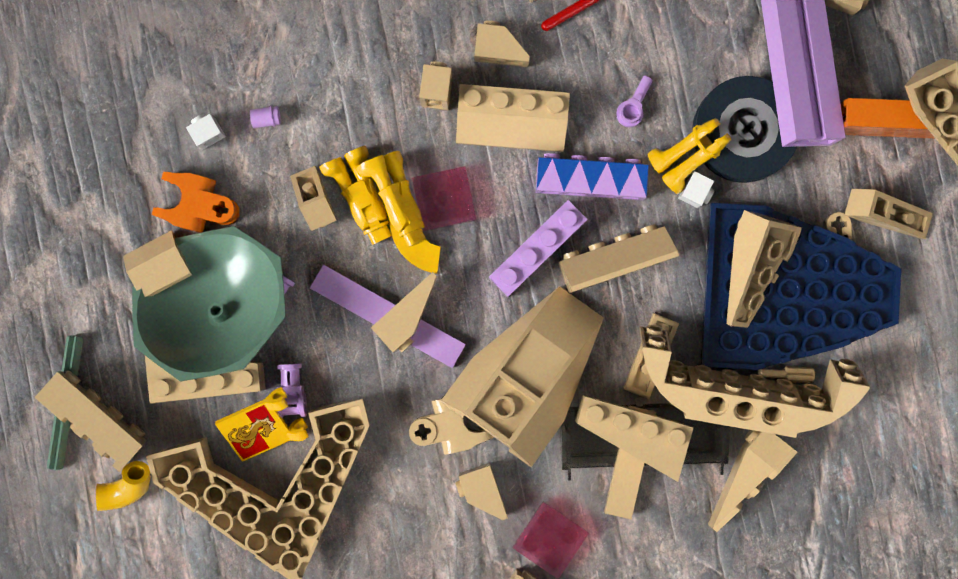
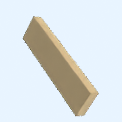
(625, 482)

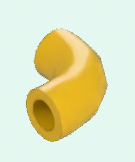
(125, 491)

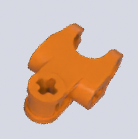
(197, 203)

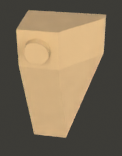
(935, 102)
(758, 459)

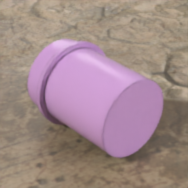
(265, 117)

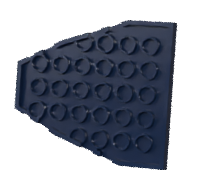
(818, 304)

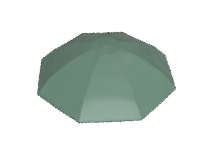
(217, 314)

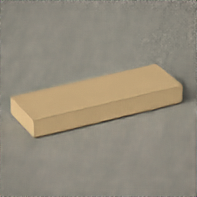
(638, 379)

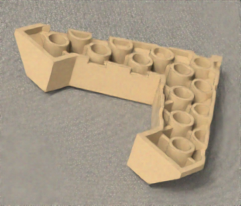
(273, 530)

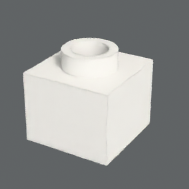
(205, 131)
(697, 190)

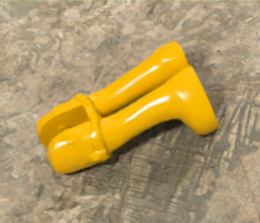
(664, 159)

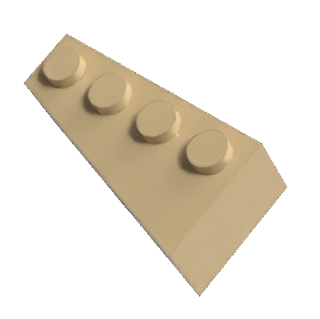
(166, 388)
(91, 418)
(643, 435)

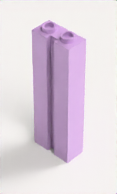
(803, 72)

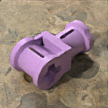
(291, 384)

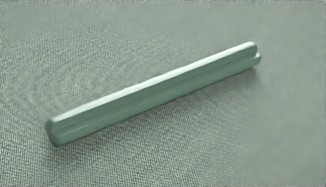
(60, 429)

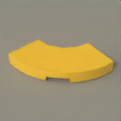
(423, 255)

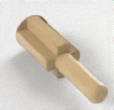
(791, 373)

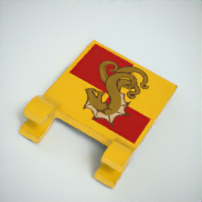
(261, 426)

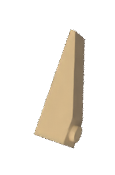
(757, 253)

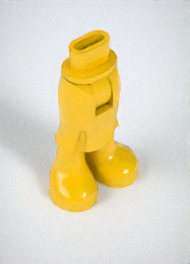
(361, 196)
(397, 197)

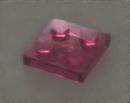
(444, 198)
(550, 540)

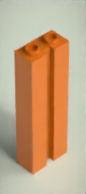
(882, 118)

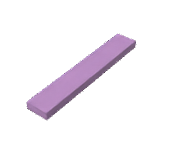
(374, 307)

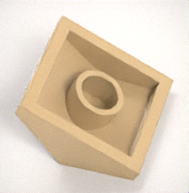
(156, 265)

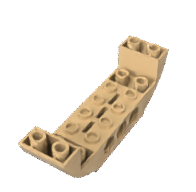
(751, 400)

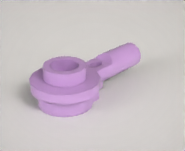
(630, 112)

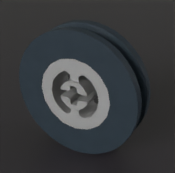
(736, 162)

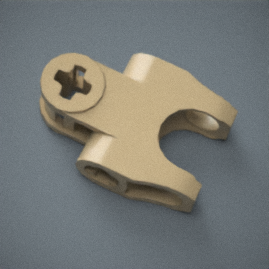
(448, 429)

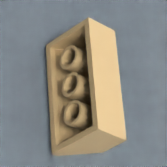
(512, 118)
(617, 258)

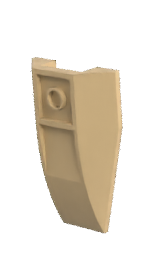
(528, 375)

